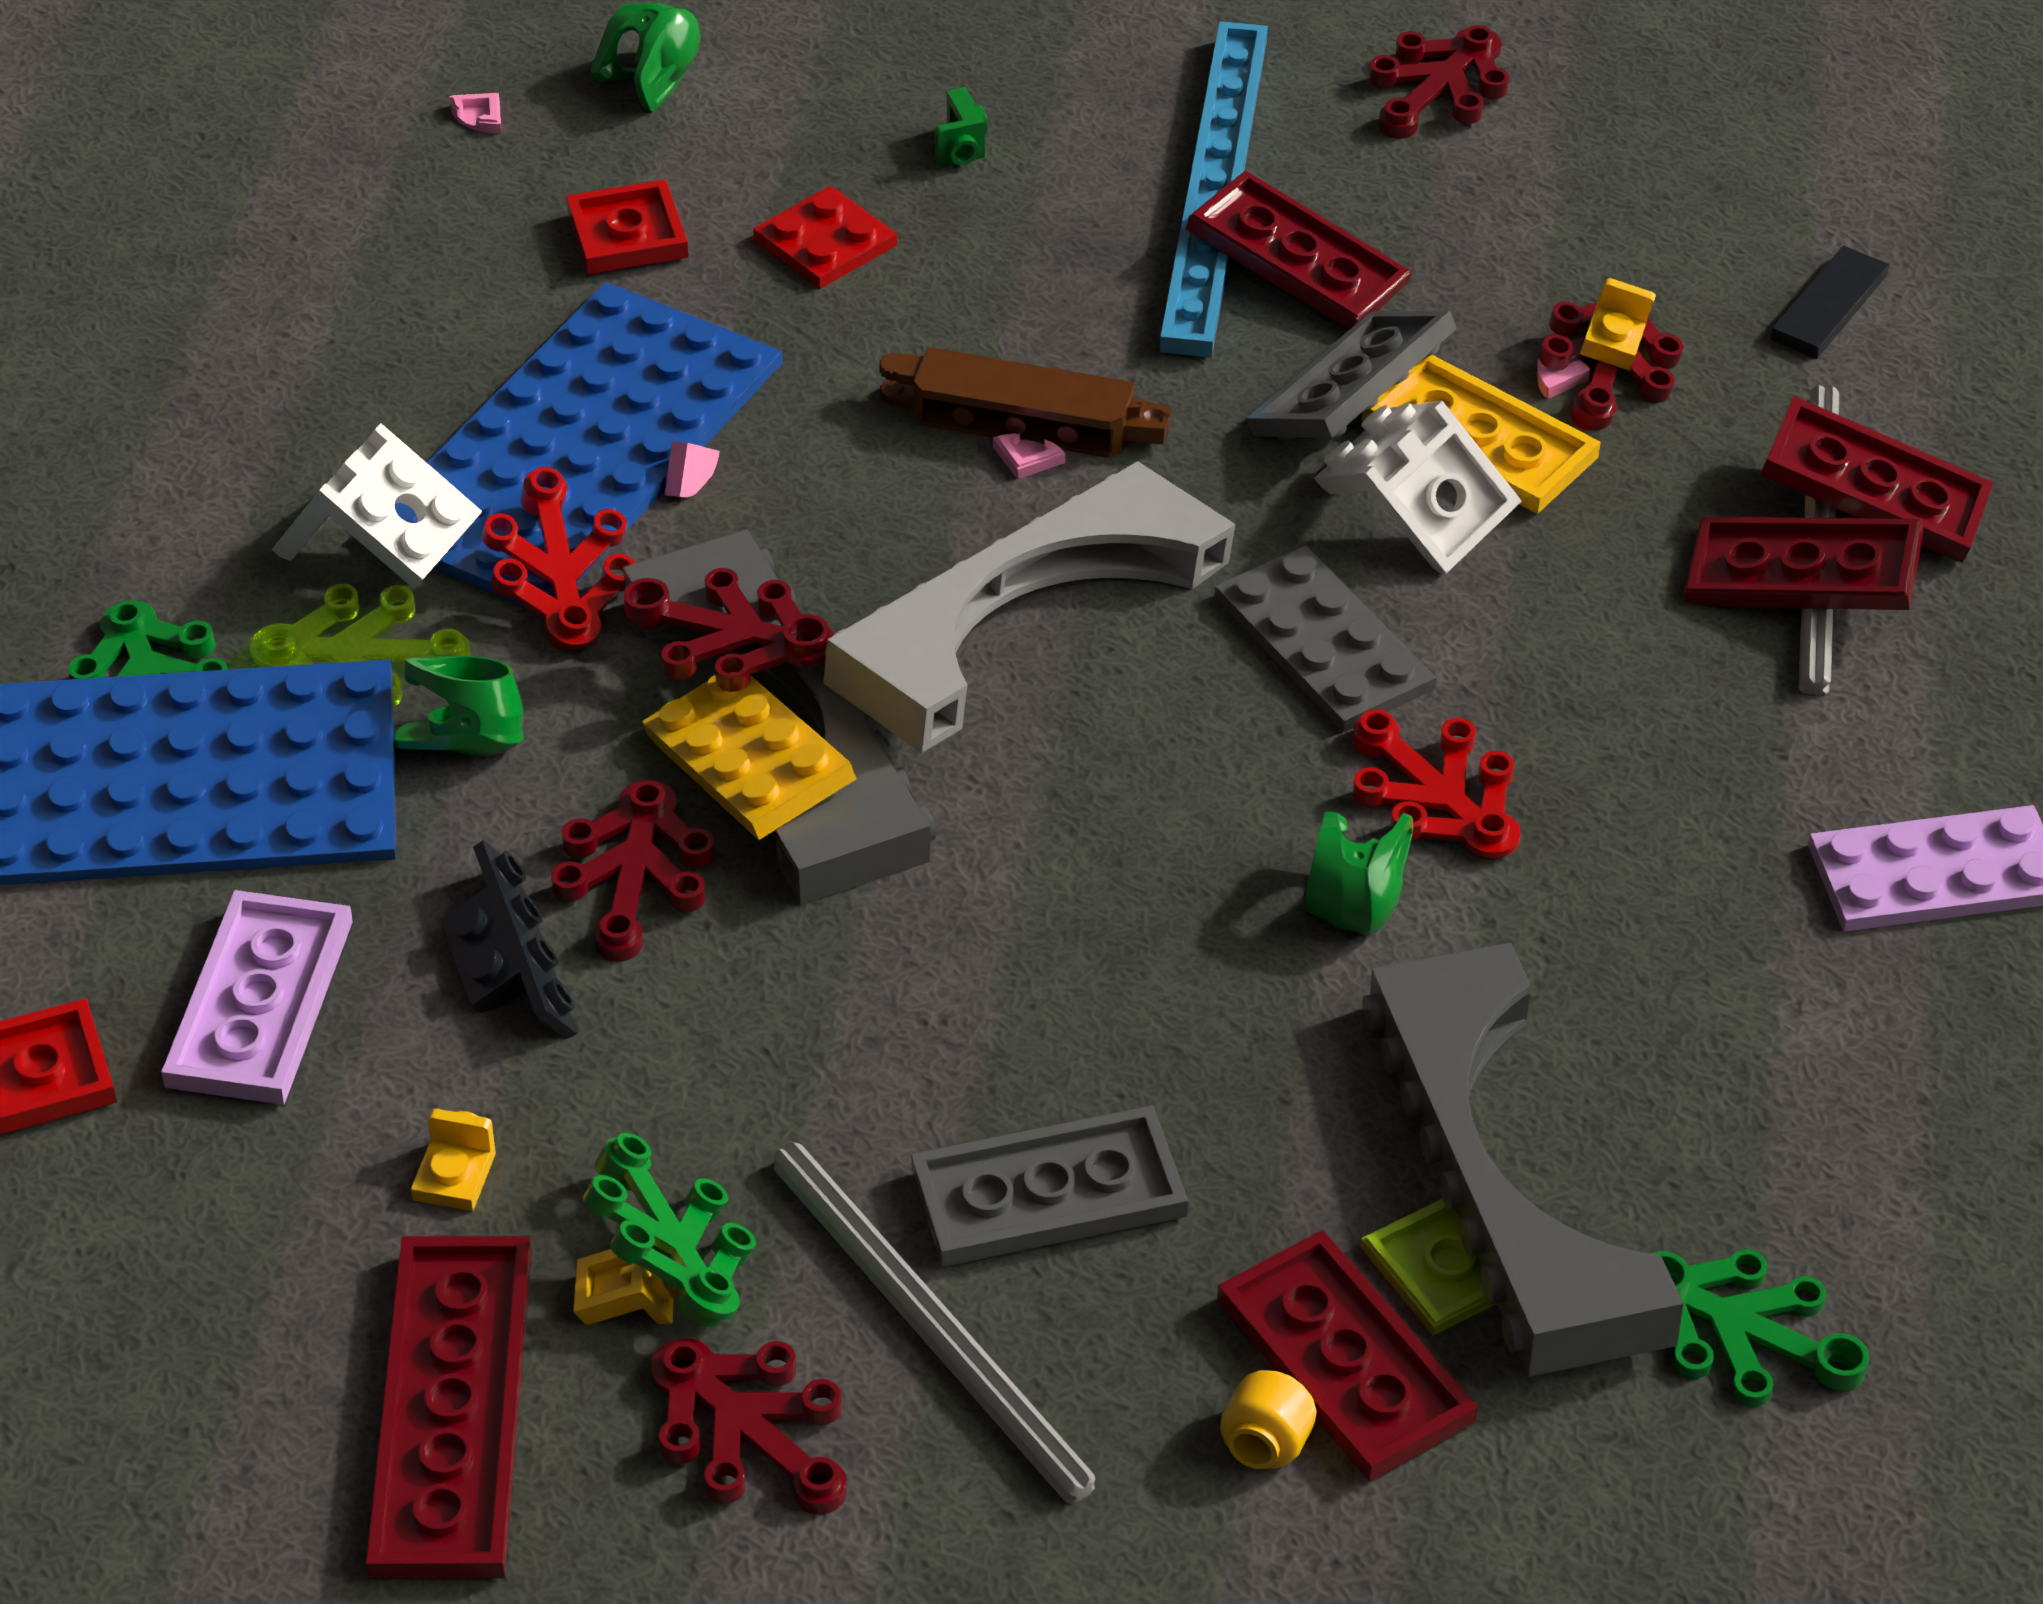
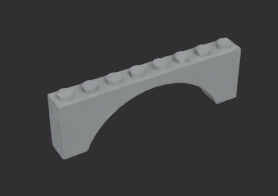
(903, 655)

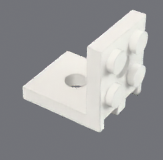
(1403, 463)
(364, 501)

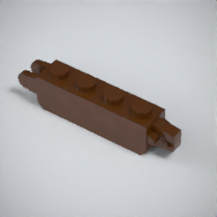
(1020, 398)

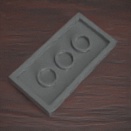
(1351, 375)
(1324, 637)
(1048, 1185)

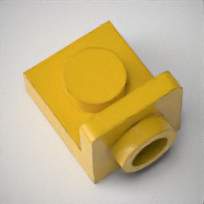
(1618, 323)
(455, 1160)
(615, 1287)

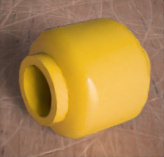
(1268, 1420)

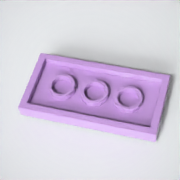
(1932, 867)
(257, 997)

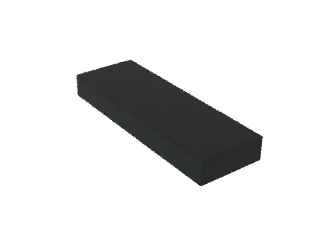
(1829, 302)

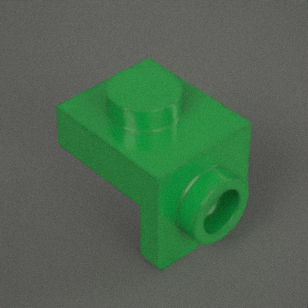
(964, 134)

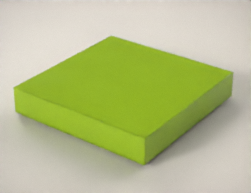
(1429, 1266)

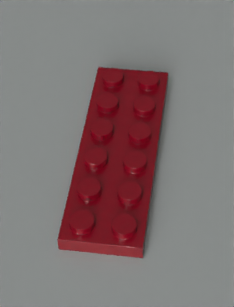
(450, 1409)

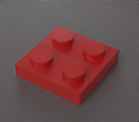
(627, 226)
(825, 237)
(51, 1066)

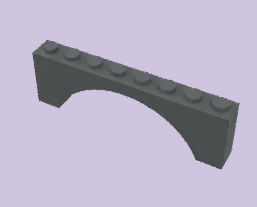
(861, 829)
(1557, 1290)

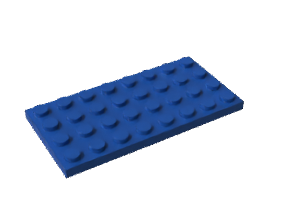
(600, 412)
(196, 772)

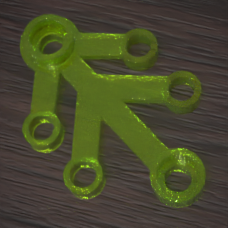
(356, 640)

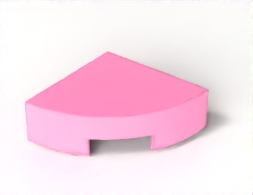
(477, 110)
(1554, 382)
(1027, 456)
(689, 468)

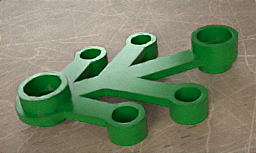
(133, 626)
(704, 1292)
(1743, 1318)

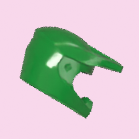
(665, 49)
(482, 708)
(1357, 882)

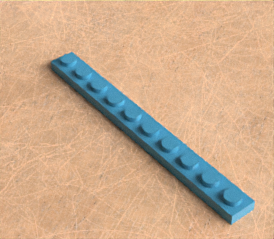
(1218, 159)

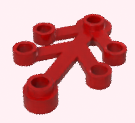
(557, 564)
(1438, 790)

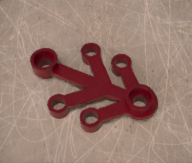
(1469, 47)
(1596, 403)
(798, 639)
(633, 860)
(746, 1416)

